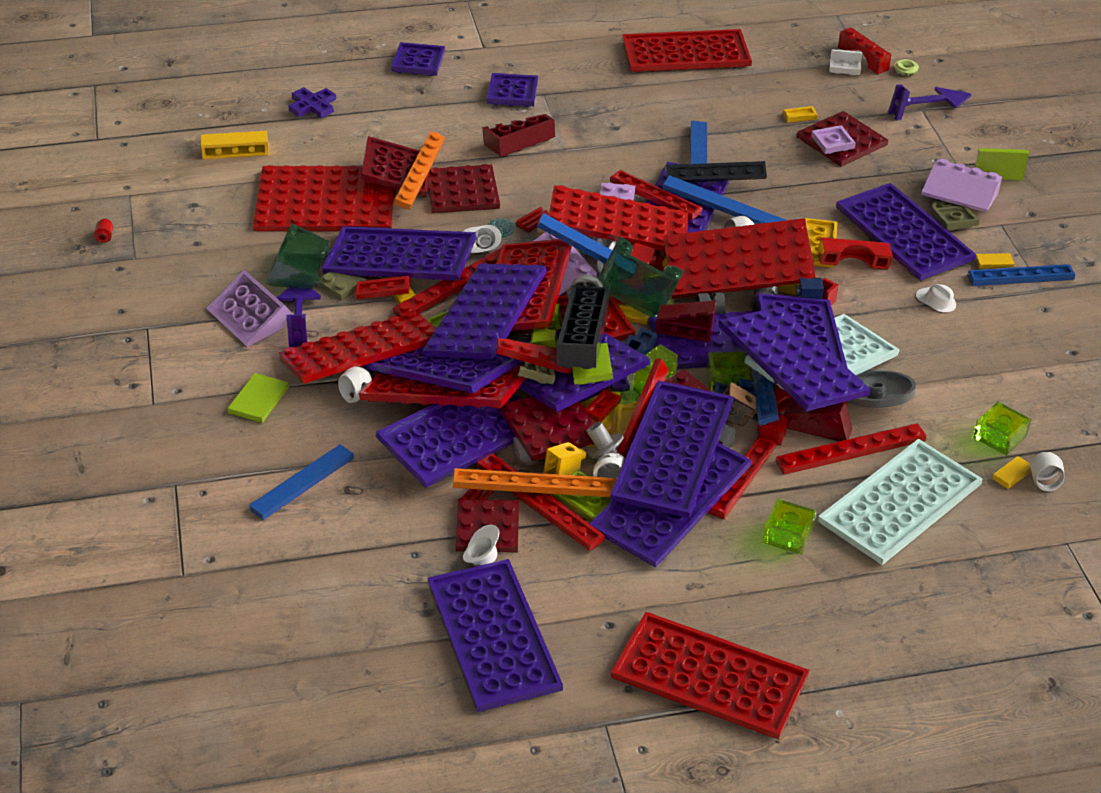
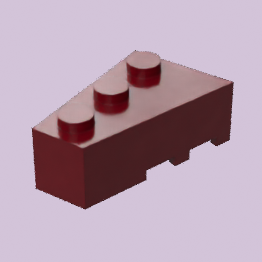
(687, 320)
(826, 422)

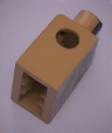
(743, 405)

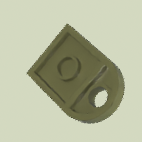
(953, 215)

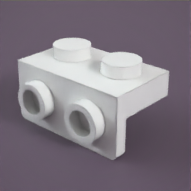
(845, 62)

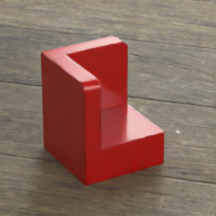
(830, 290)

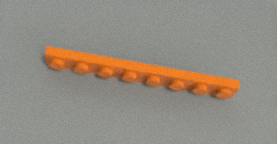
(419, 170)
(533, 482)

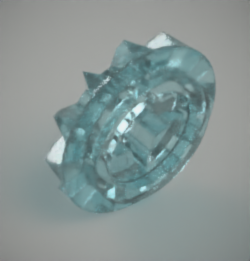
(505, 227)

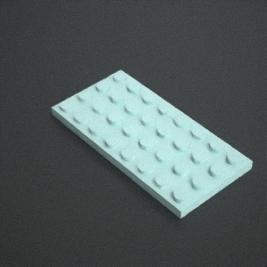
(860, 347)
(899, 501)

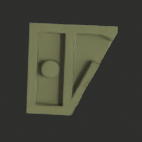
(339, 284)
(538, 373)

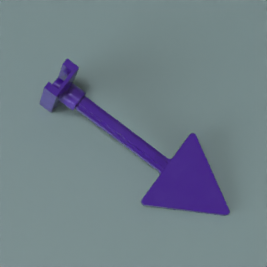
(901, 99)
(297, 323)

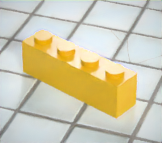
(234, 144)

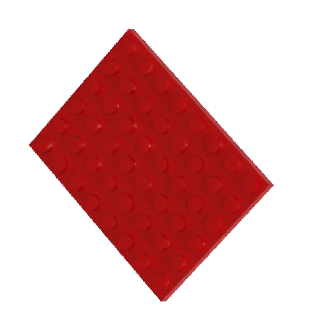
(320, 199)

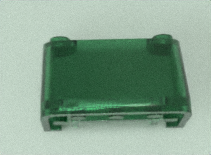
(298, 259)
(636, 281)

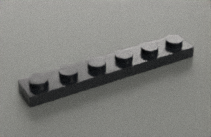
(718, 171)

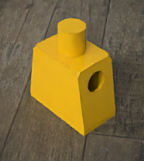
(563, 459)

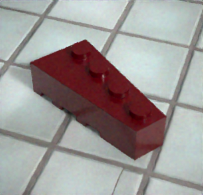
(518, 134)

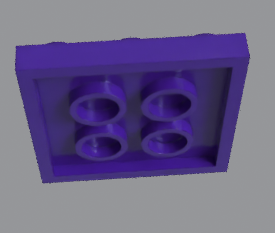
(418, 59)
(512, 89)

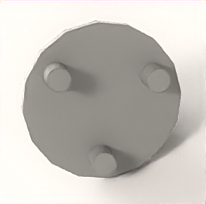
(603, 441)

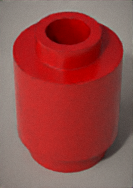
(103, 230)

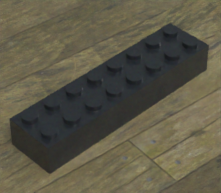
(583, 327)

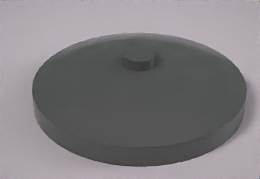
(886, 387)

